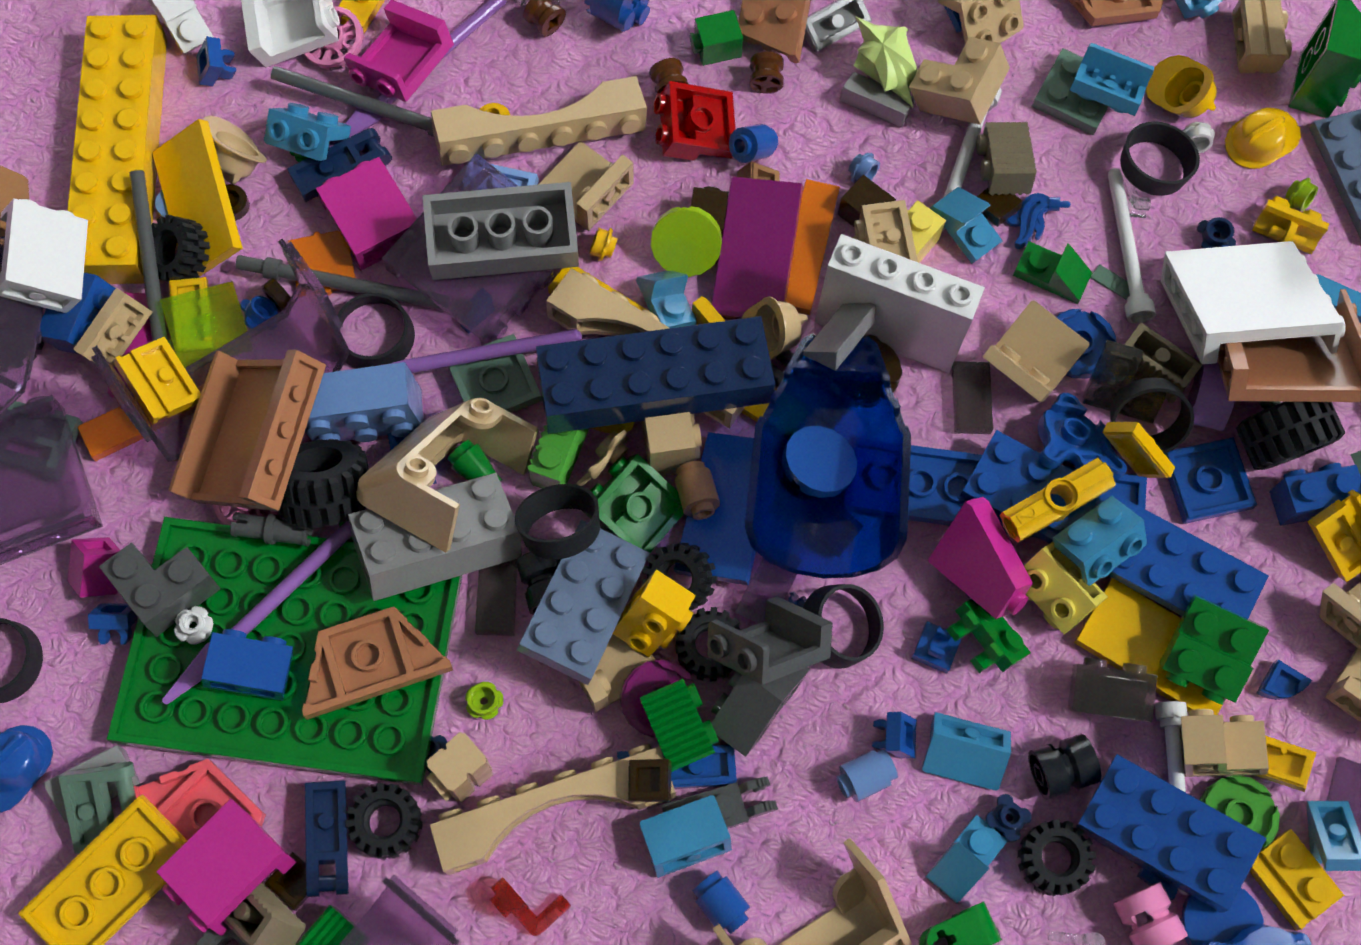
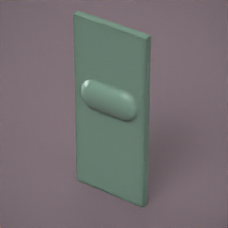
(1111, 281)

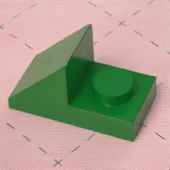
(1059, 274)

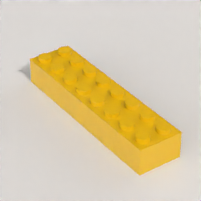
(116, 135)

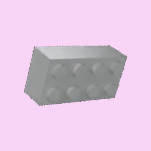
(500, 230)
(402, 562)

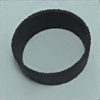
(1169, 137)
(399, 351)
(1179, 430)
(552, 499)
(874, 616)
(30, 668)

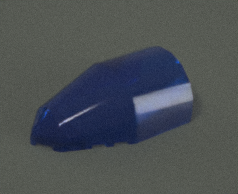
(868, 519)

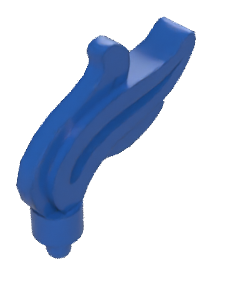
(1031, 216)

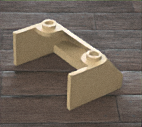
(402, 479)
(862, 913)

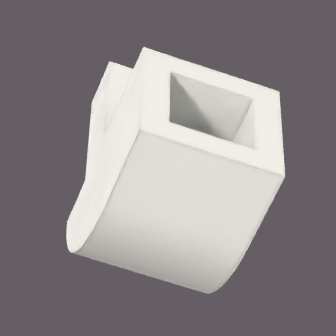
(182, 22)

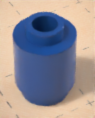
(753, 143)
(721, 902)

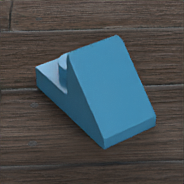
(967, 223)
(666, 297)
(1334, 835)
(966, 859)

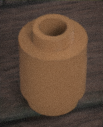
(696, 490)

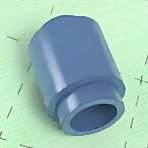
(866, 775)

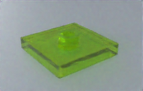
(203, 321)

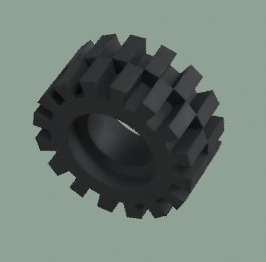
(190, 248)
(696, 563)
(687, 651)
(361, 813)
(1079, 850)

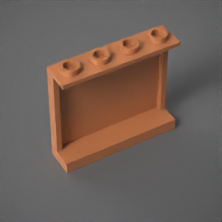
(1296, 367)
(247, 430)

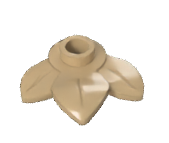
(609, 450)

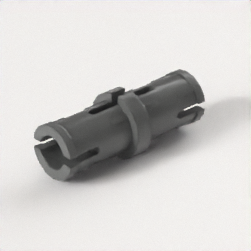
(269, 529)

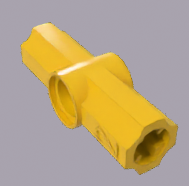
(1076, 490)

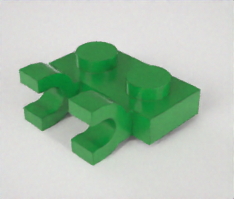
(995, 635)

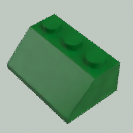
(1329, 62)

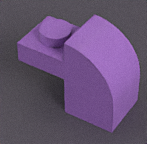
(1210, 398)

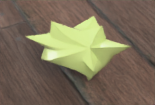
(887, 57)

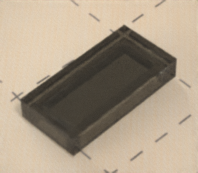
(972, 398)
(497, 599)

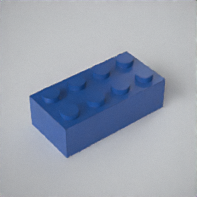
(1171, 834)

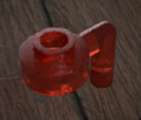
(508, 902)

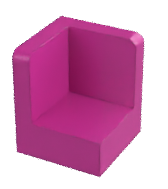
(84, 568)

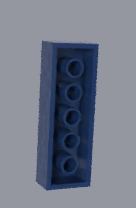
(654, 374)

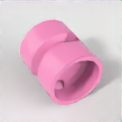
(1162, 929)

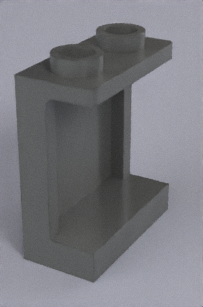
(774, 648)

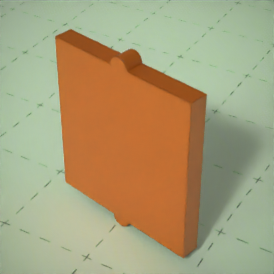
(326, 253)

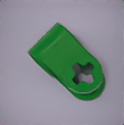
(966, 927)

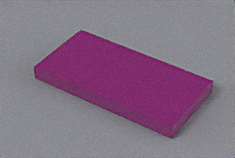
(756, 244)

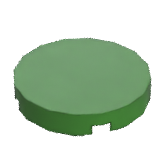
(1246, 803)

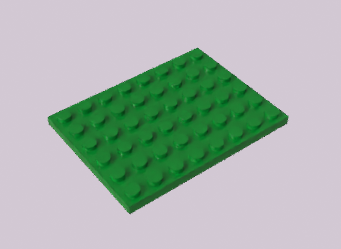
(369, 739)

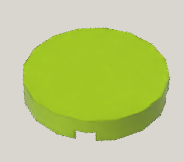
(686, 240)

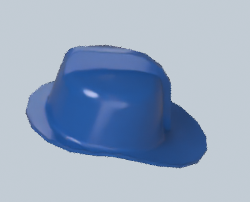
(23, 761)

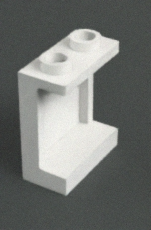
(288, 27)
(43, 255)

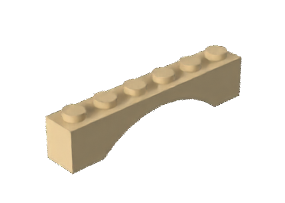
(608, 111)
(591, 309)
(473, 836)

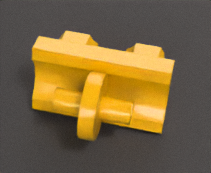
(1287, 224)

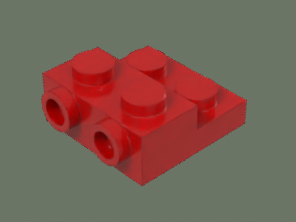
(694, 121)

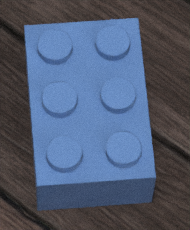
(366, 404)

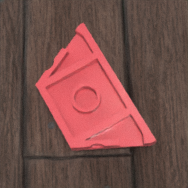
(195, 796)

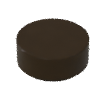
(238, 200)
(276, 293)

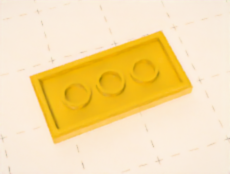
(197, 190)
(1137, 632)
(106, 880)

